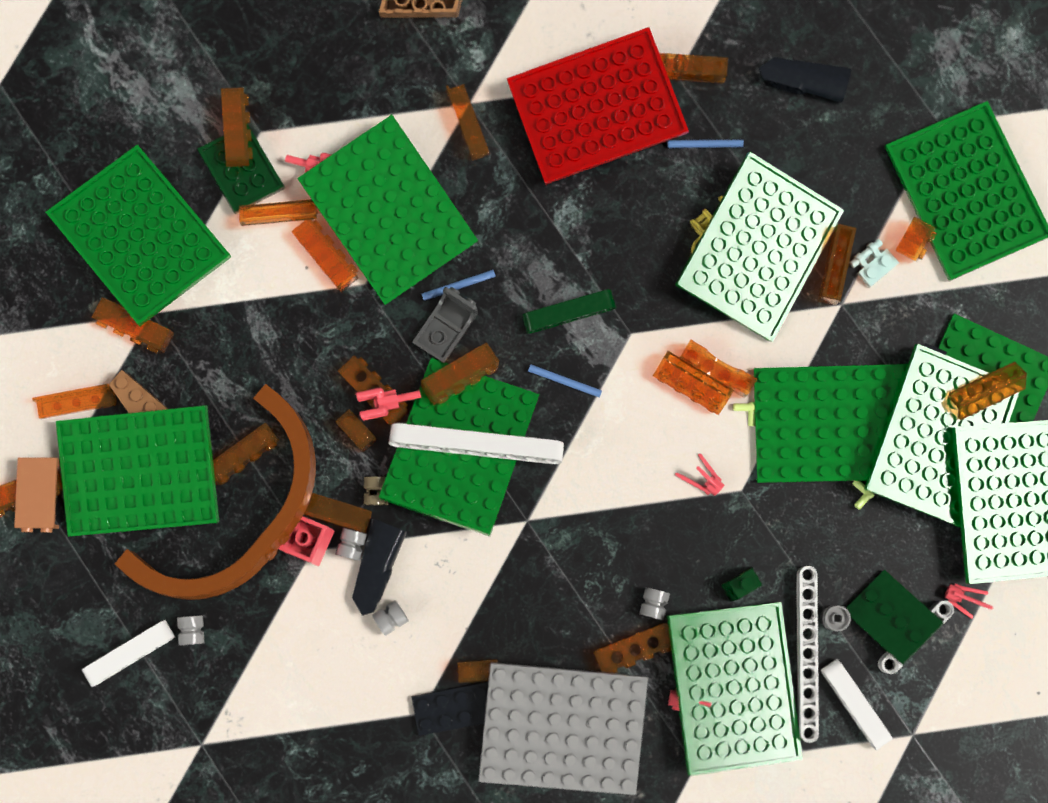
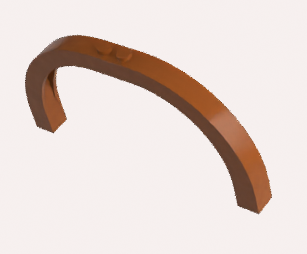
(271, 539)

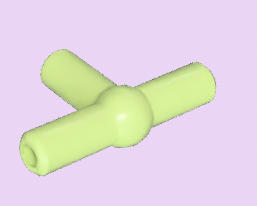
(750, 407)
(865, 497)

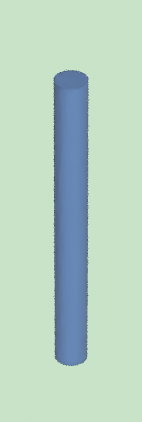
(704, 143)
(460, 284)
(564, 380)

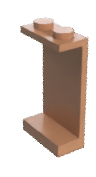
(36, 494)

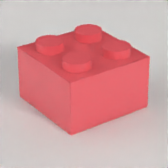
(308, 541)

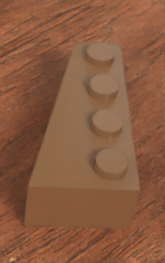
(419, 8)
(133, 395)

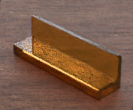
(467, 122)
(277, 212)
(988, 390)
(75, 401)
(338, 513)

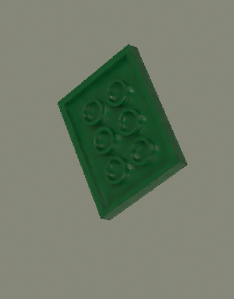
(241, 183)
(894, 617)

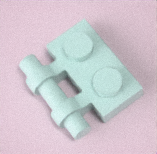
(876, 268)

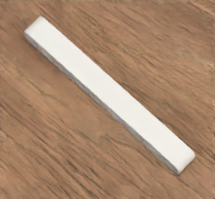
(476, 443)
(812, 662)

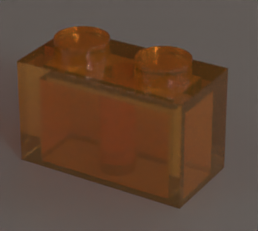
(916, 239)
(356, 430)
(474, 670)

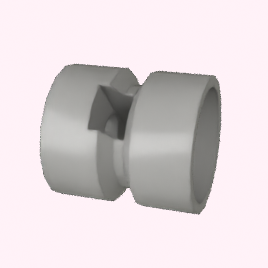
(351, 544)
(654, 603)
(390, 618)
(835, 618)
(190, 630)

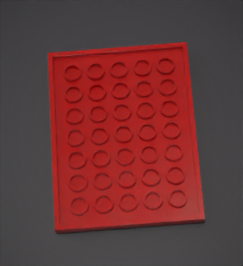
(597, 105)

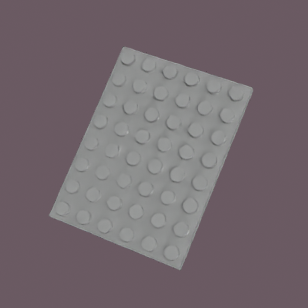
(563, 728)

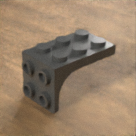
(446, 324)

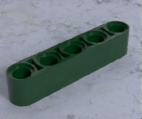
(569, 311)

